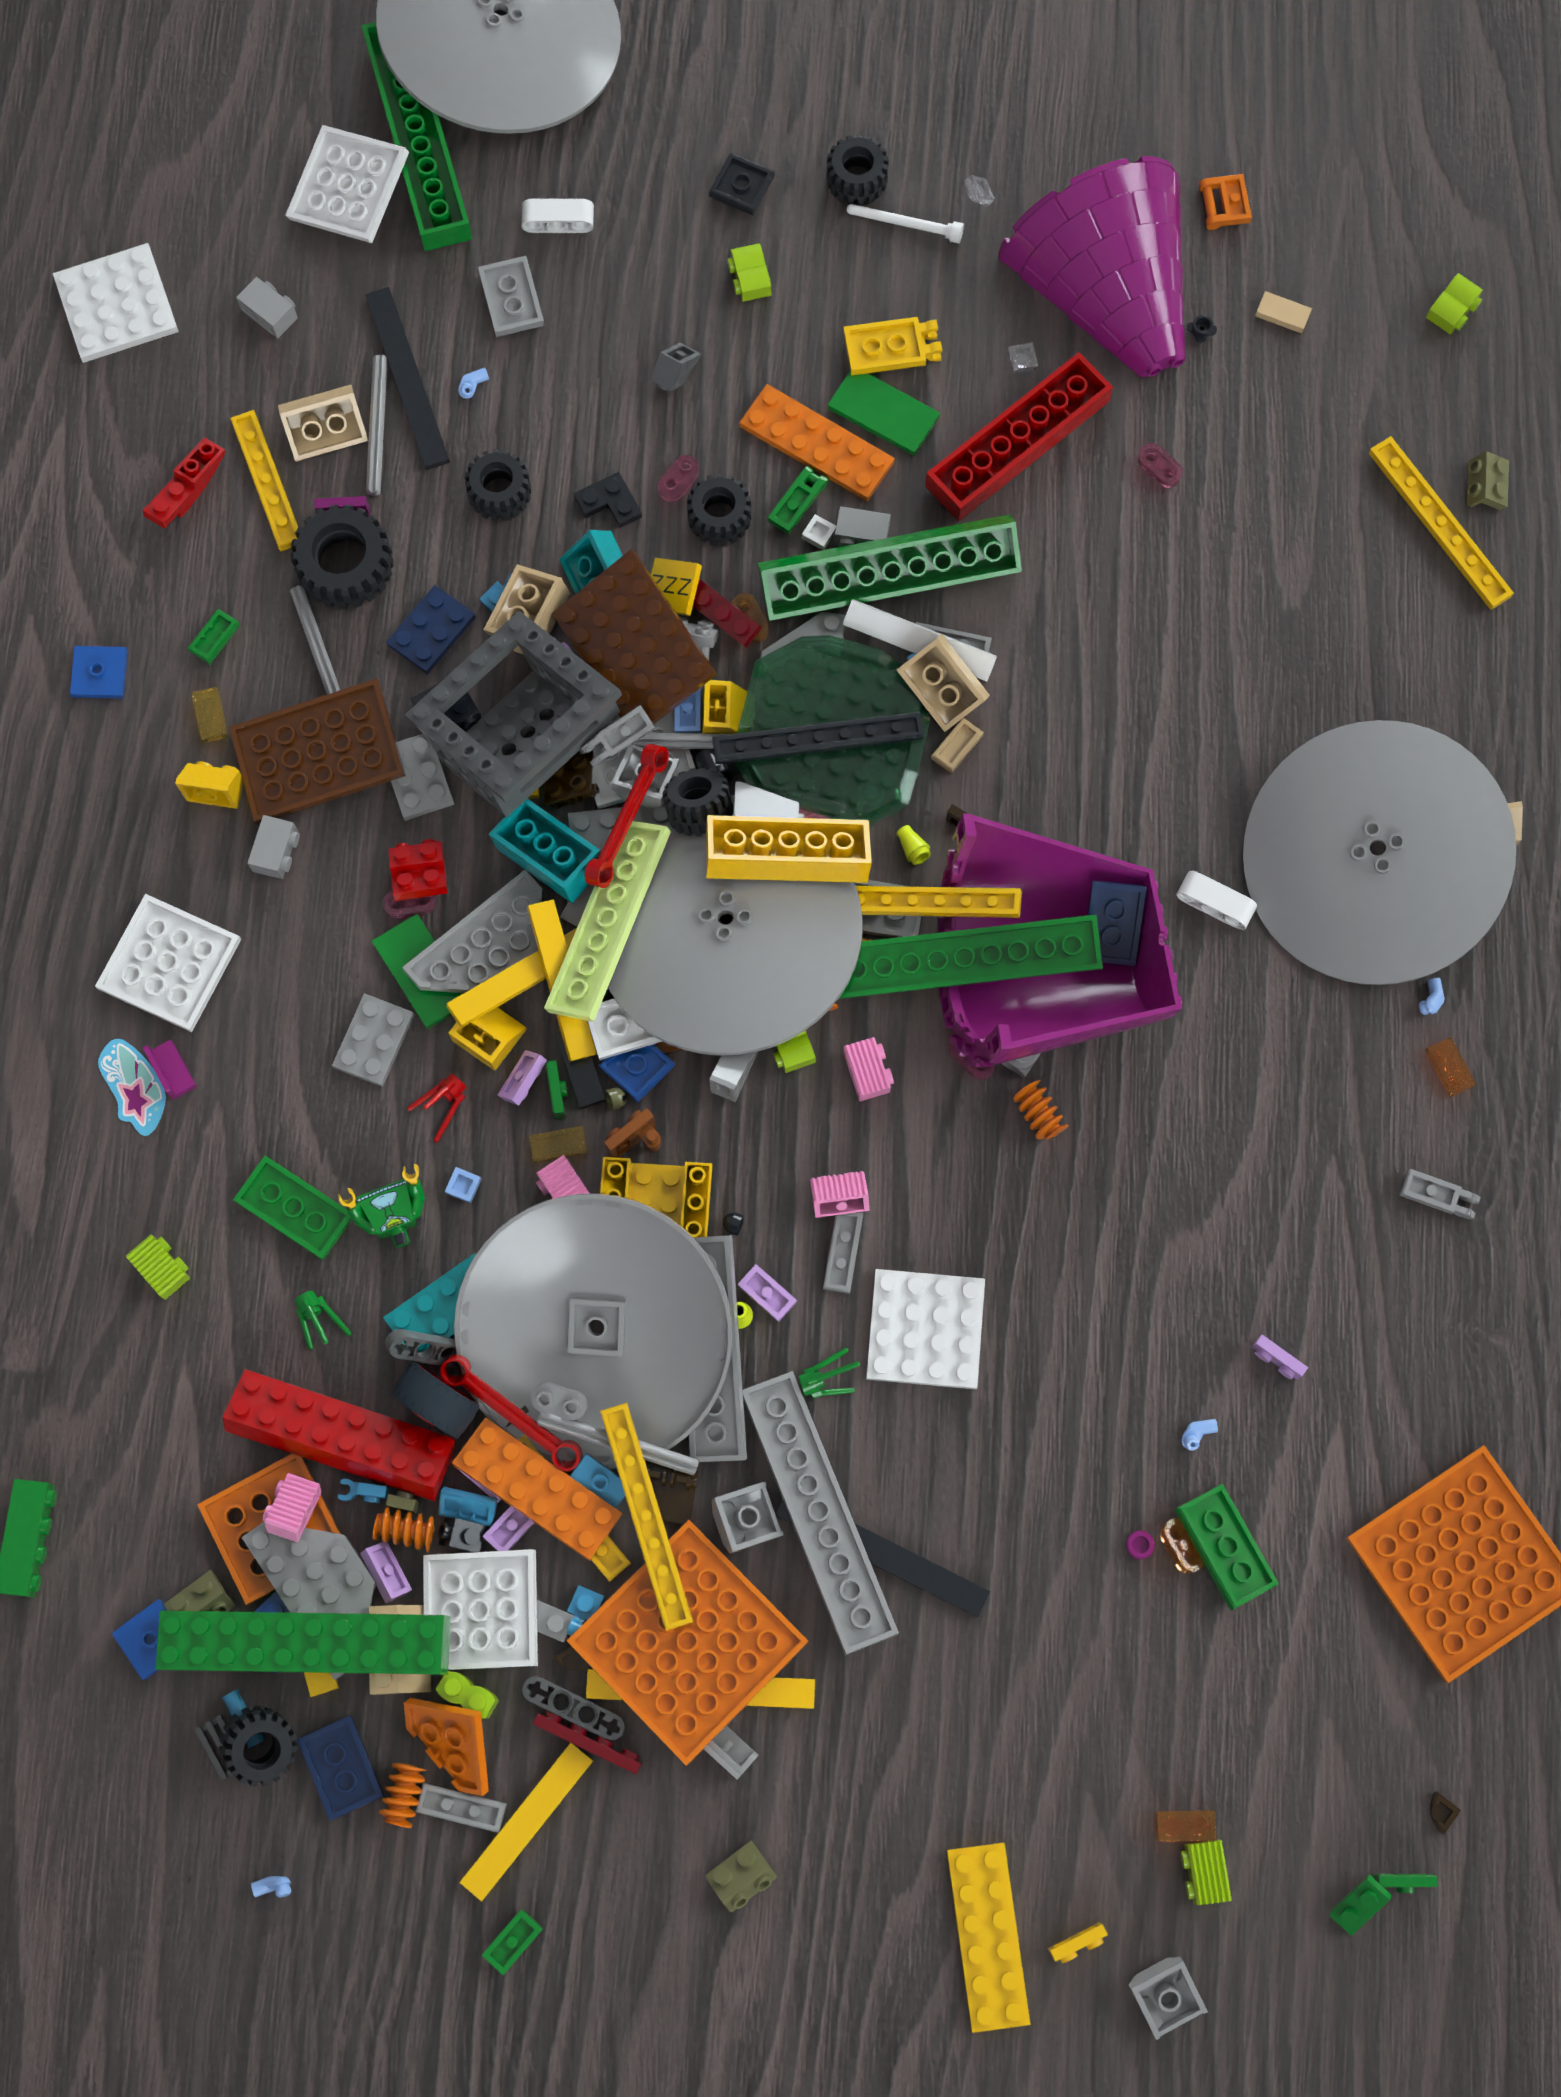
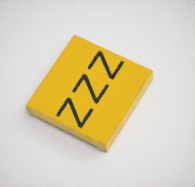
(677, 582)

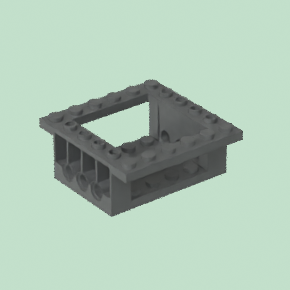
(558, 686)

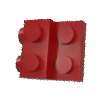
(418, 870)

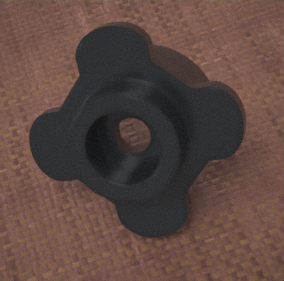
(1204, 322)

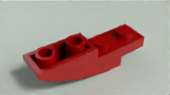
(187, 484)

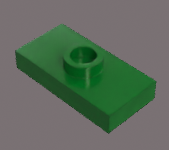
(213, 636)
(557, 1089)
(1406, 1882)

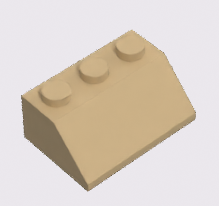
(322, 423)
(531, 593)
(943, 682)
(399, 1683)

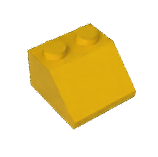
(211, 784)

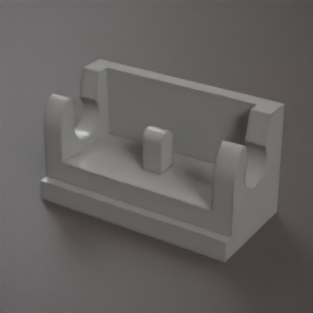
(731, 1752)

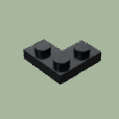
(610, 494)

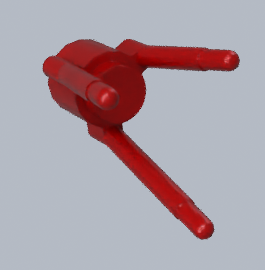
(449, 1089)

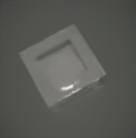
(979, 190)
(1022, 358)

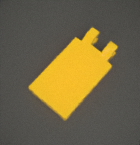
(891, 345)

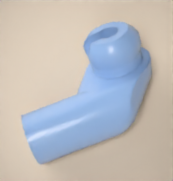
(469, 382)
(1435, 999)
(1196, 1431)
(273, 1883)

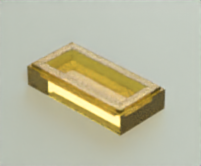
(209, 714)
(557, 1143)

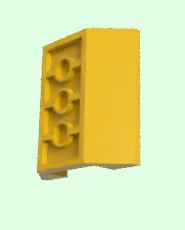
(672, 1190)

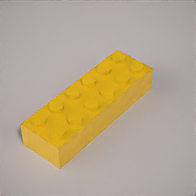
(787, 849)

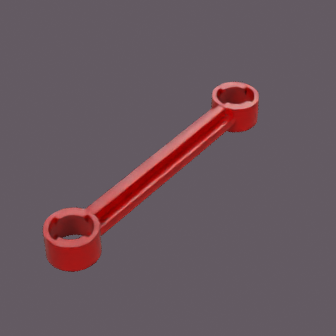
(600, 871)
(511, 1412)

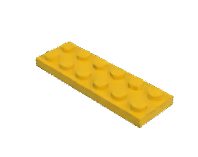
(988, 1937)

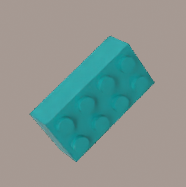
(545, 849)
(433, 1307)

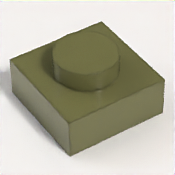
(402, 1501)

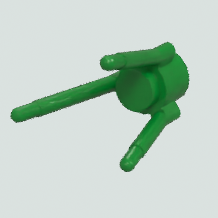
(309, 1308)
(812, 1380)

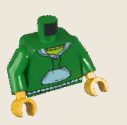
(389, 1209)

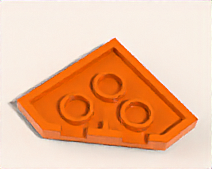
(452, 1741)

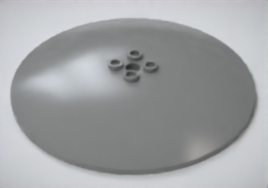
(498, 70)
(1390, 912)
(740, 981)
(605, 1260)

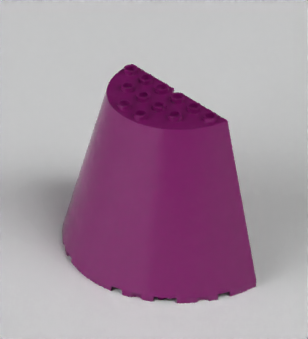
(1049, 1012)

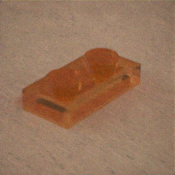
(1450, 1067)
(1186, 1825)

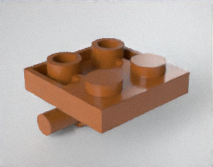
(640, 1128)

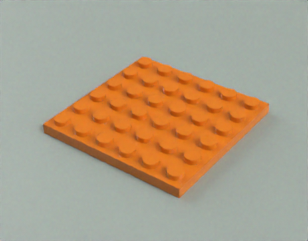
(1463, 1563)
(698, 1674)

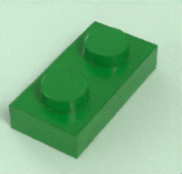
(1360, 1905)
(512, 1942)

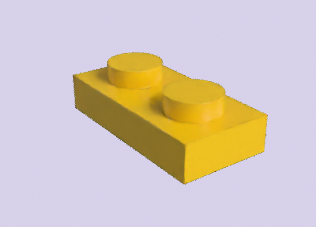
(1087, 1938)

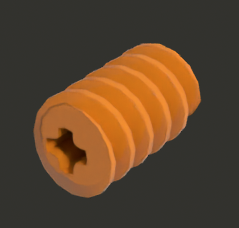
(1039, 1111)
(404, 1529)
(402, 1793)

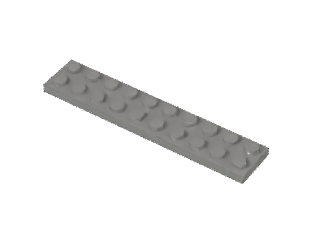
(819, 1513)

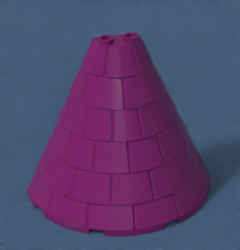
(1111, 259)

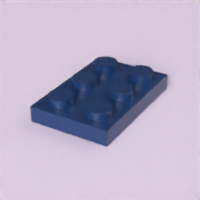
(431, 629)
(1119, 919)
(340, 1767)

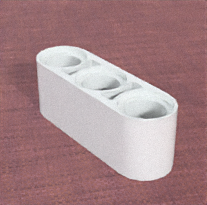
(557, 215)
(1216, 900)

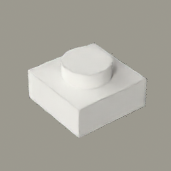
(819, 532)

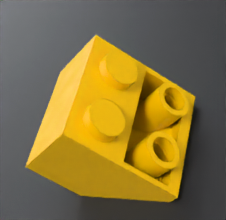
(722, 707)
(489, 1037)

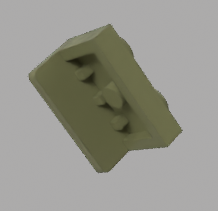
(1488, 481)
(202, 1595)
(741, 1877)

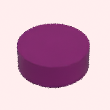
(1140, 1545)

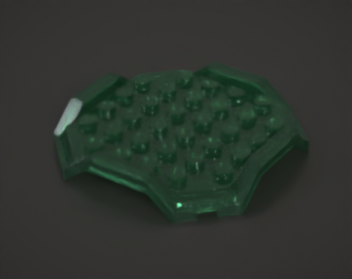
(826, 683)

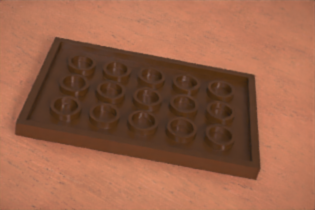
(635, 639)
(317, 751)

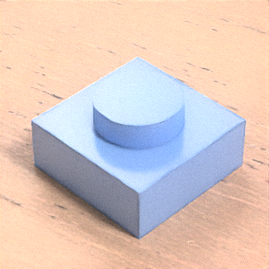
(463, 1185)

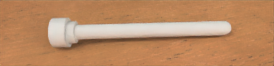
(951, 231)

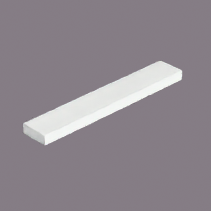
(913, 636)

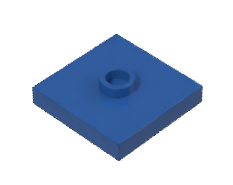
(98, 672)
(637, 1070)
(140, 1638)

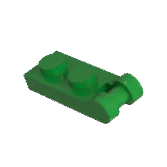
(797, 500)

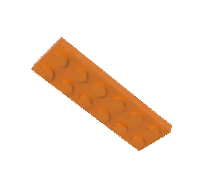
(817, 442)
(537, 1489)

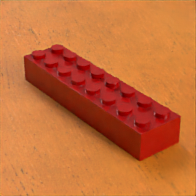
(1018, 436)
(339, 1434)

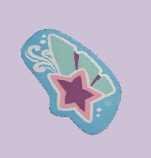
(134, 1085)

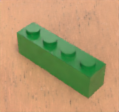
(25, 1537)

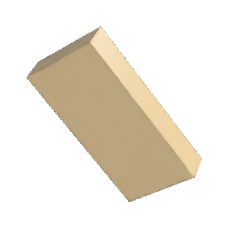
(1283, 312)
(957, 745)

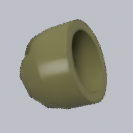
(614, 1098)

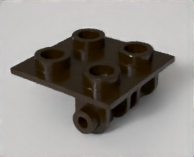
(571, 782)
(673, 1492)

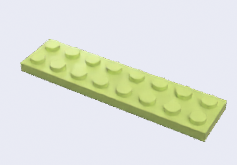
(607, 925)

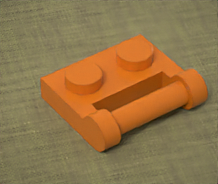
(1233, 199)

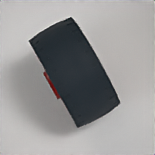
(435, 1400)

